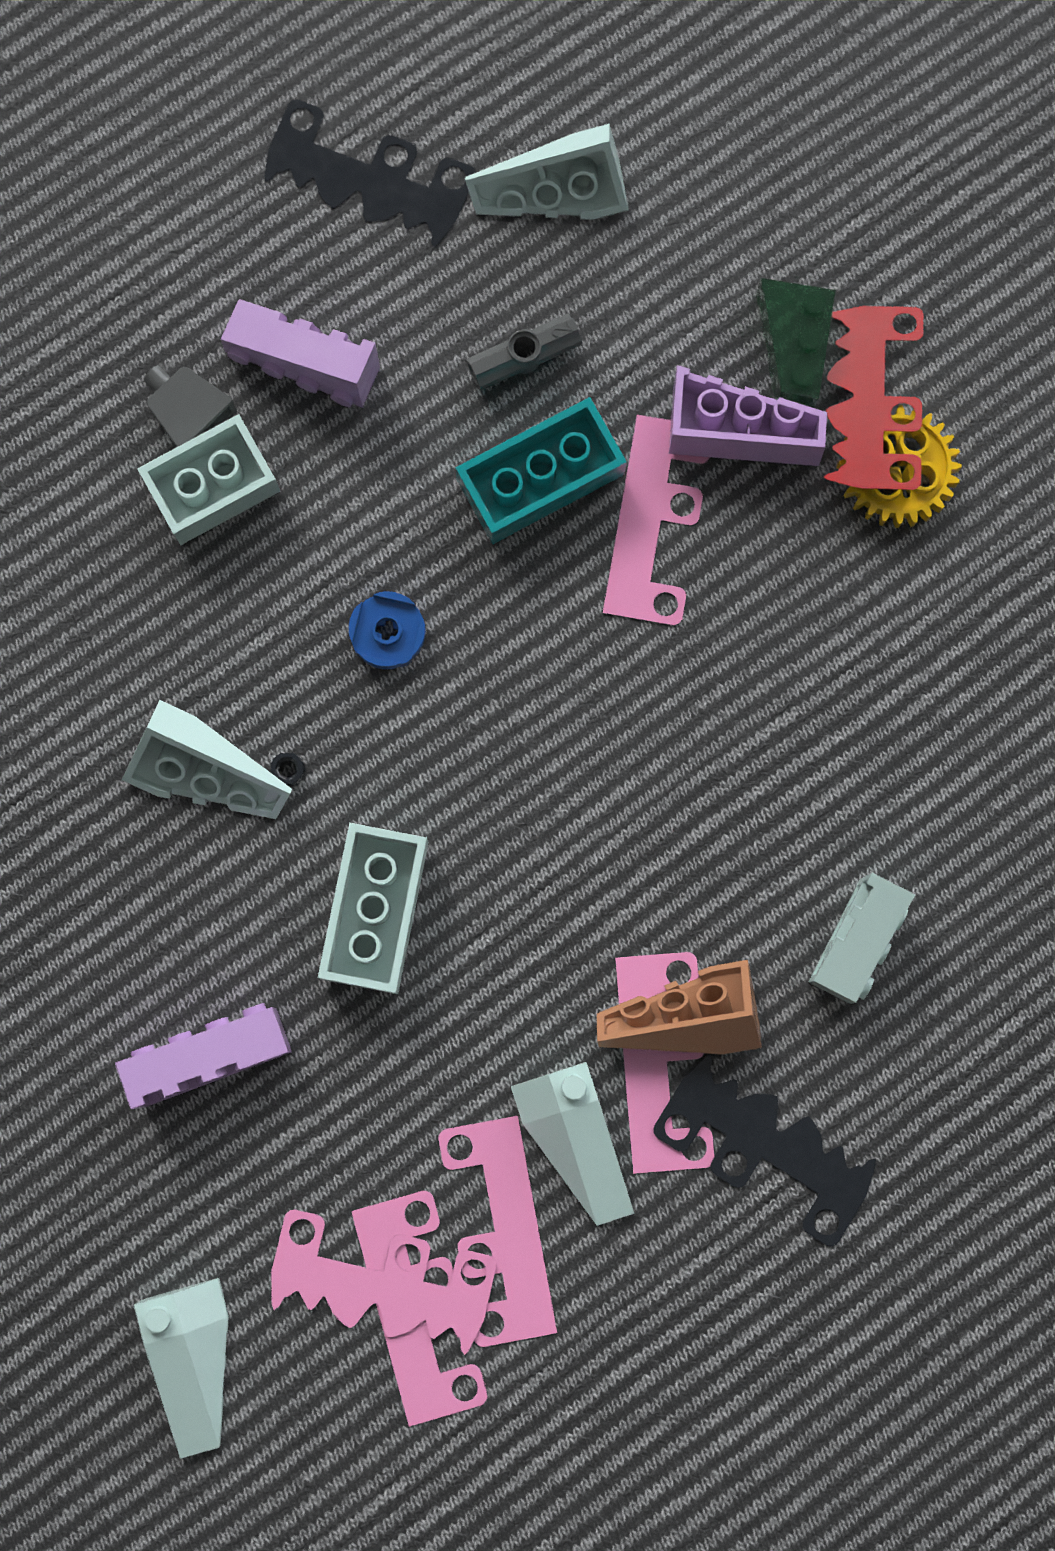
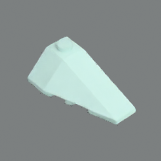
(563, 177)
(572, 1132)

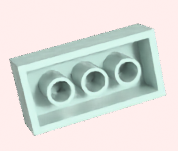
(373, 908)

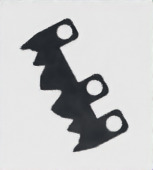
(382, 186)
(753, 1132)

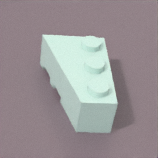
(861, 938)

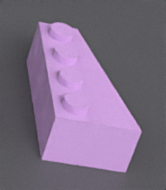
(302, 353)
(741, 424)
(203, 1057)

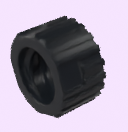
(286, 757)

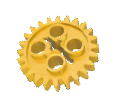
(935, 465)

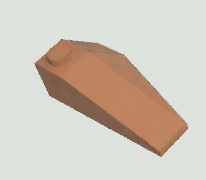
(699, 1016)

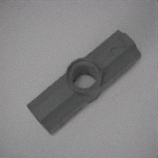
(545, 340)

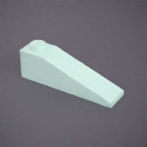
(194, 761)
(186, 1352)

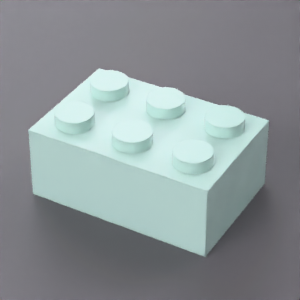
(209, 479)

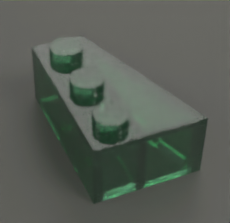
(796, 337)

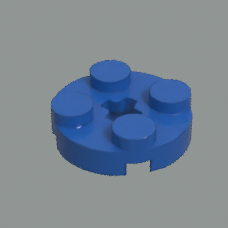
(375, 612)

